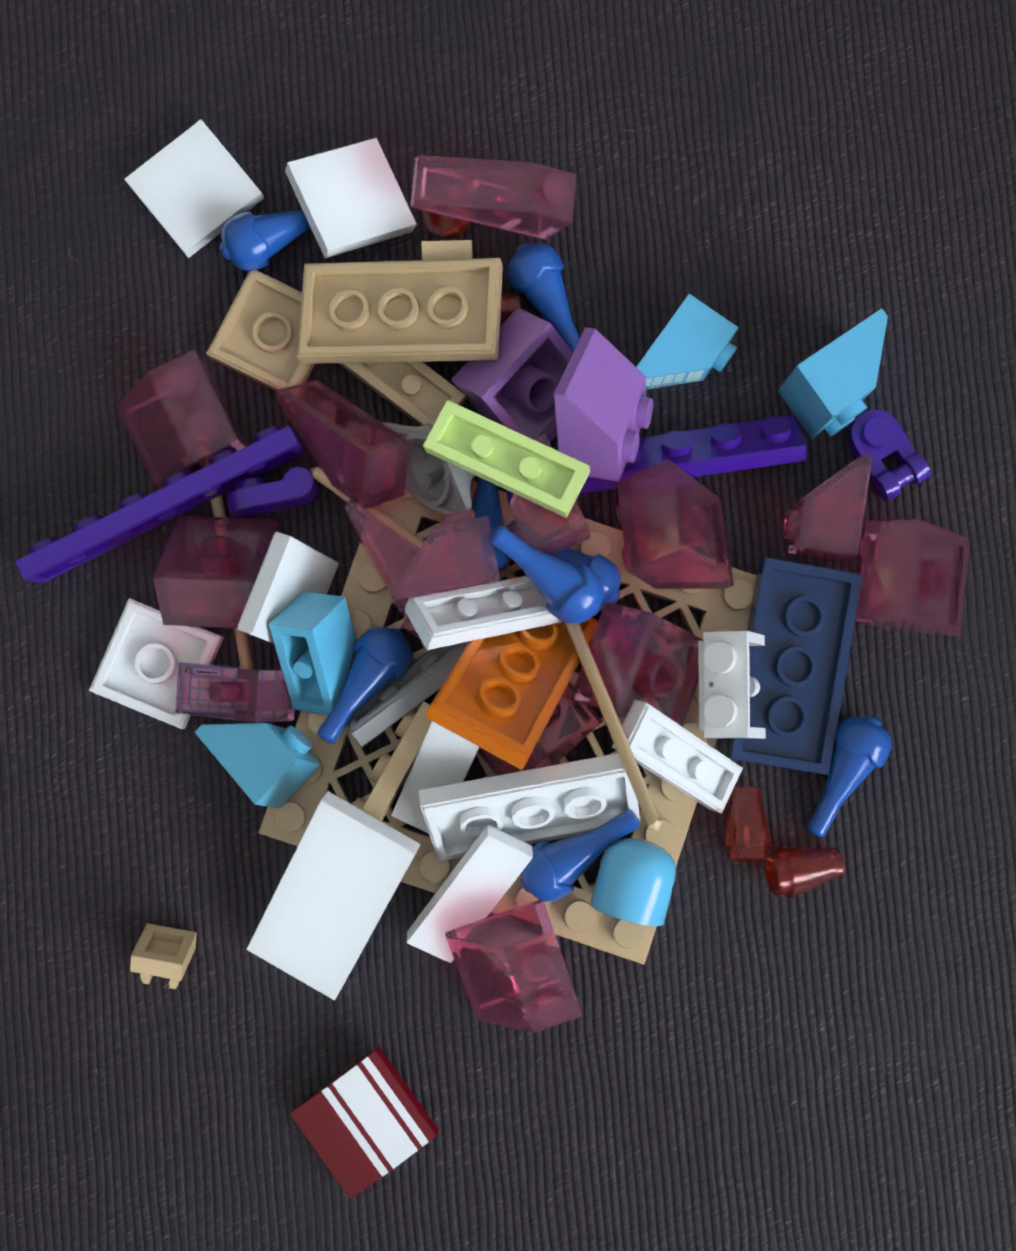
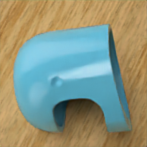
(634, 882)

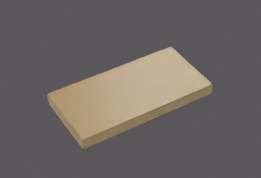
(400, 311)

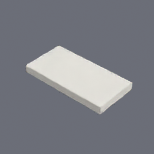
(528, 804)
(332, 895)

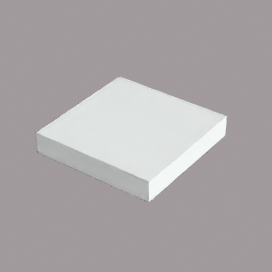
(194, 188)
(350, 197)
(282, 577)
(144, 661)

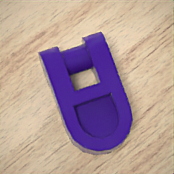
(880, 435)
(257, 497)

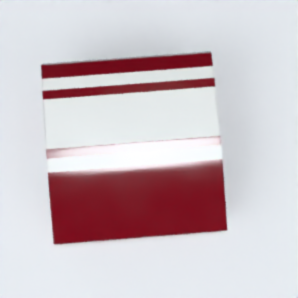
(364, 1122)

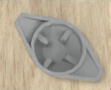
(431, 479)

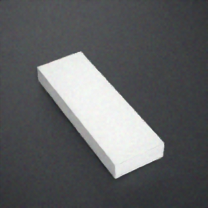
(478, 612)
(679, 757)
(440, 762)
(470, 890)

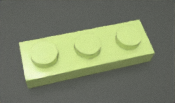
(507, 458)

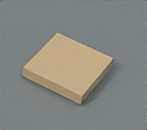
(262, 333)

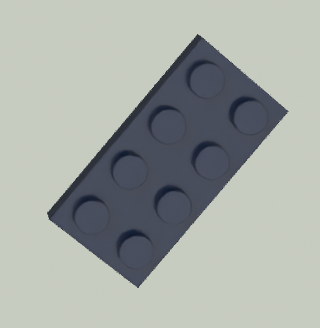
(802, 667)

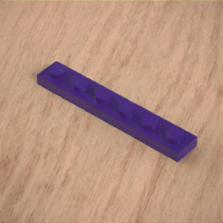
(715, 450)
(143, 513)

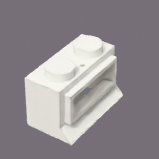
(727, 684)

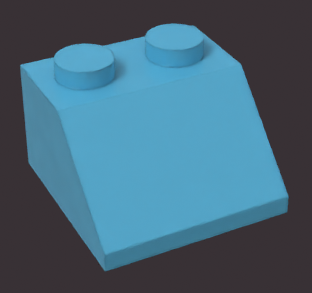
(833, 382)

